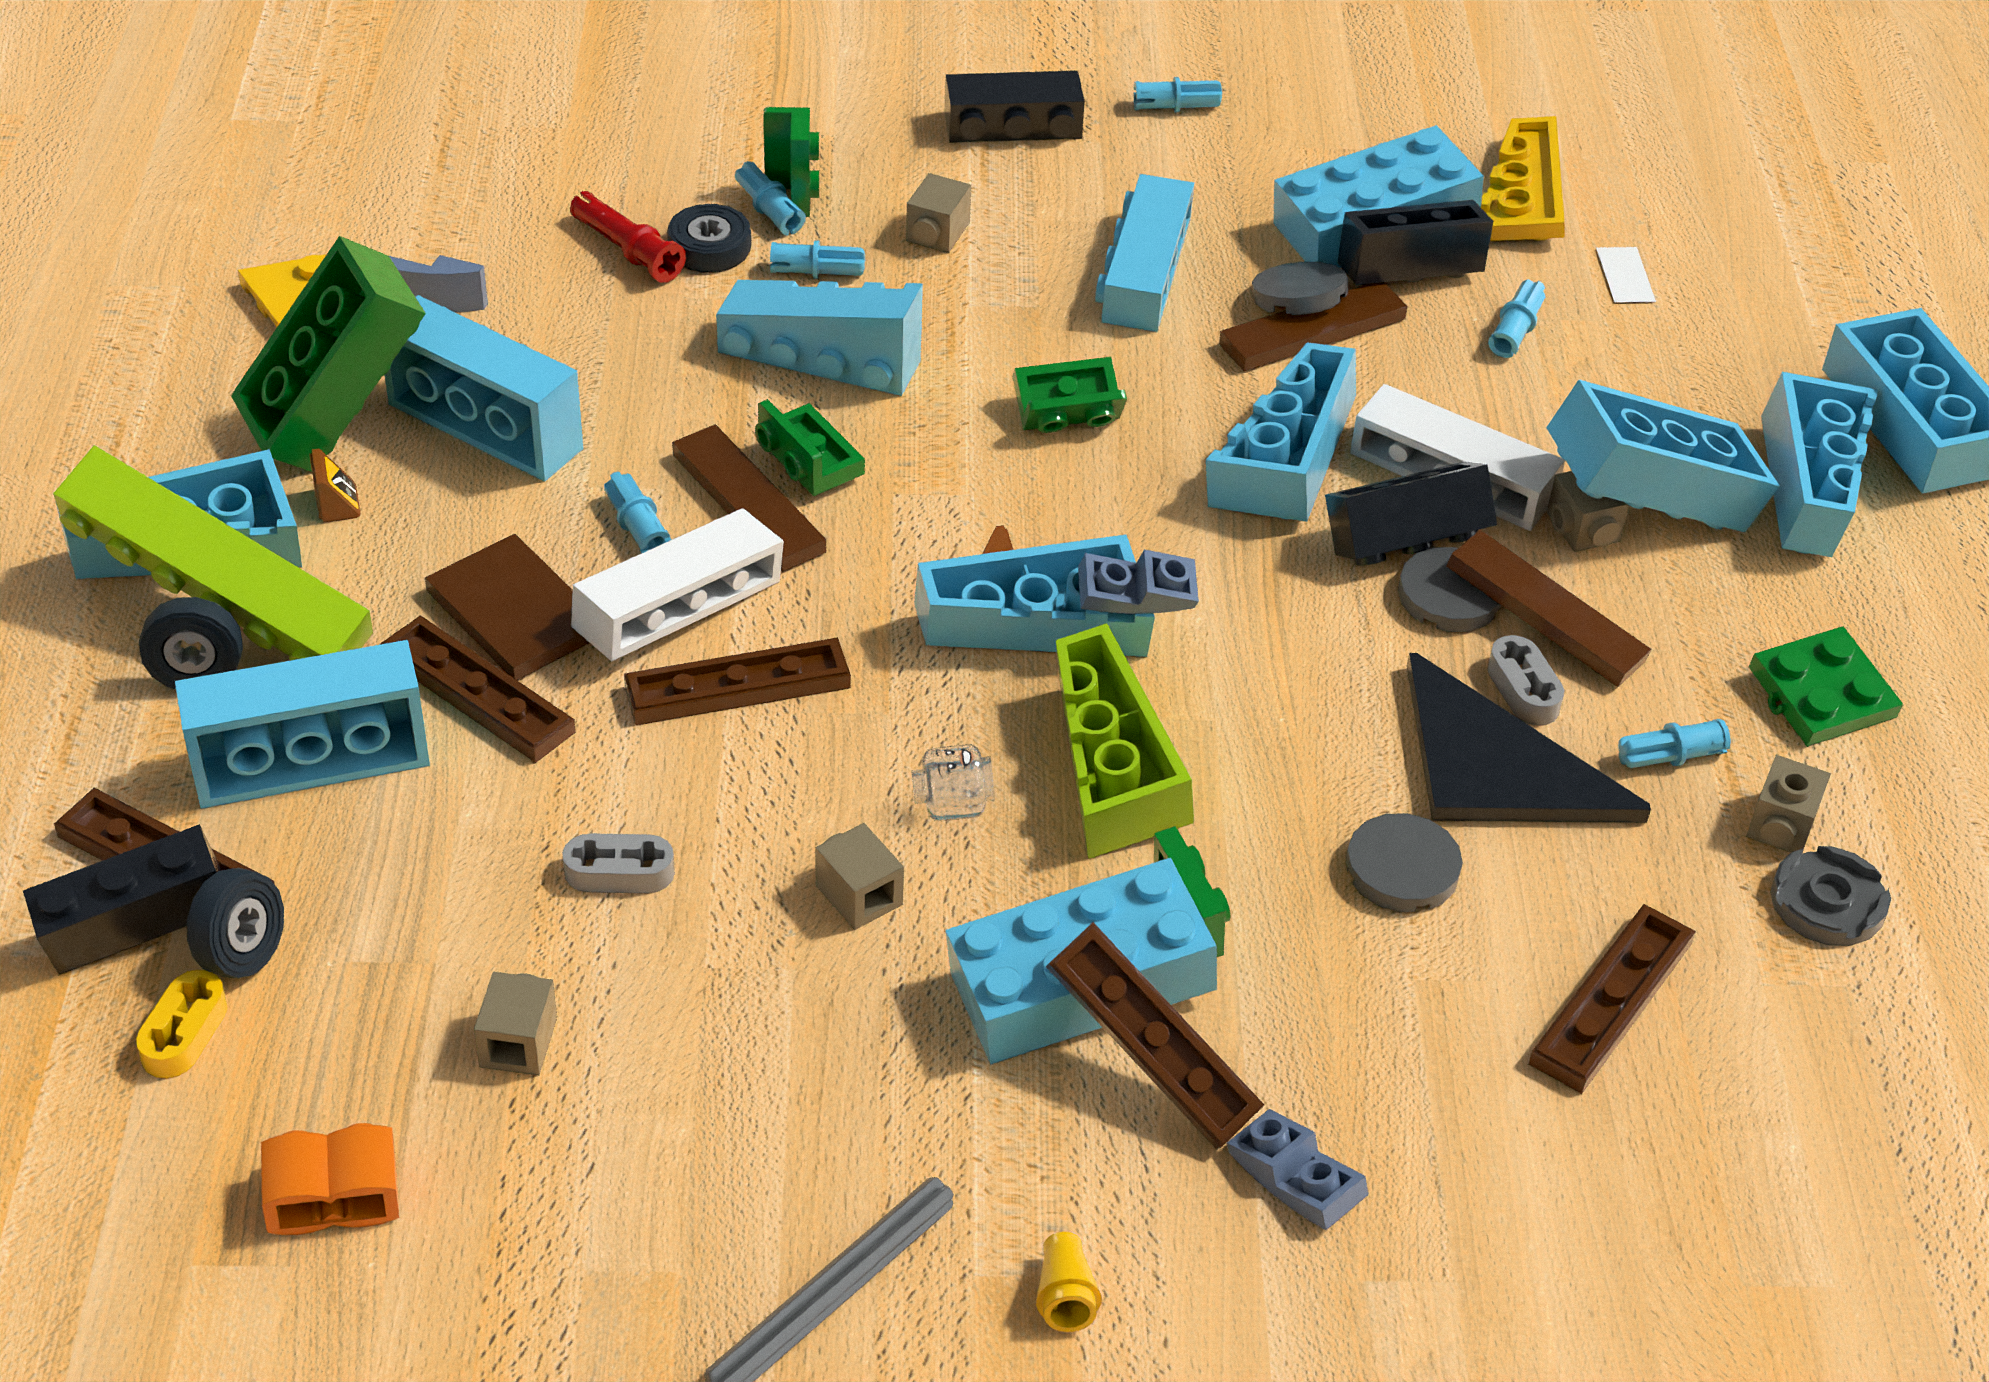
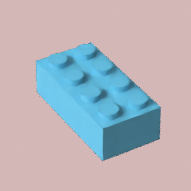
(1392, 174)
(488, 392)
(1928, 398)
(1661, 457)
(303, 723)
(1005, 956)

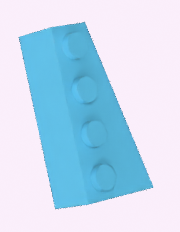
(826, 330)
(1289, 440)
(1816, 453)
(235, 490)
(1021, 599)

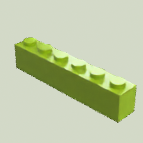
(207, 559)

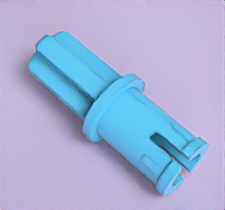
(1177, 94)
(770, 198)
(816, 259)
(1517, 319)
(636, 512)
(1674, 744)

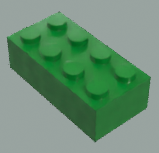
(327, 353)

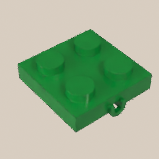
(1825, 686)

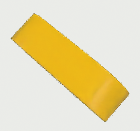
(172, 1019)

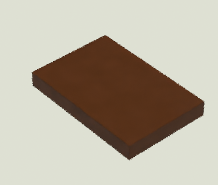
(509, 605)

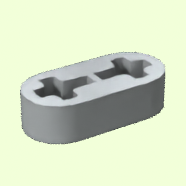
(1535, 676)
(618, 863)

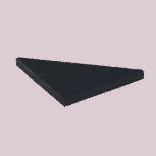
(1497, 767)

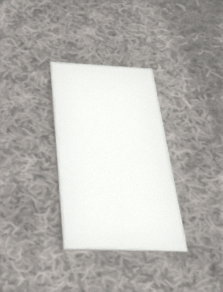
(1625, 274)

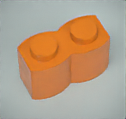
(329, 1179)

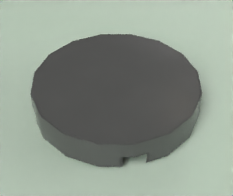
(1300, 287)
(1442, 596)
(1404, 862)
(1830, 896)

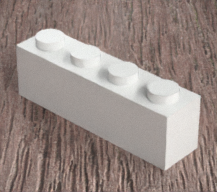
(1419, 436)
(676, 584)

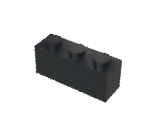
(1014, 106)
(1414, 242)
(1411, 512)
(120, 899)

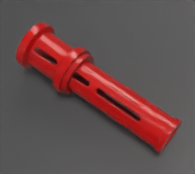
(639, 243)

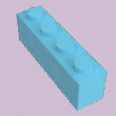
(1145, 252)

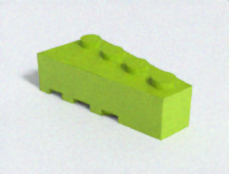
(1120, 752)

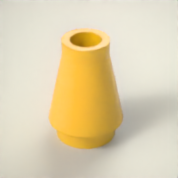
(1067, 1287)

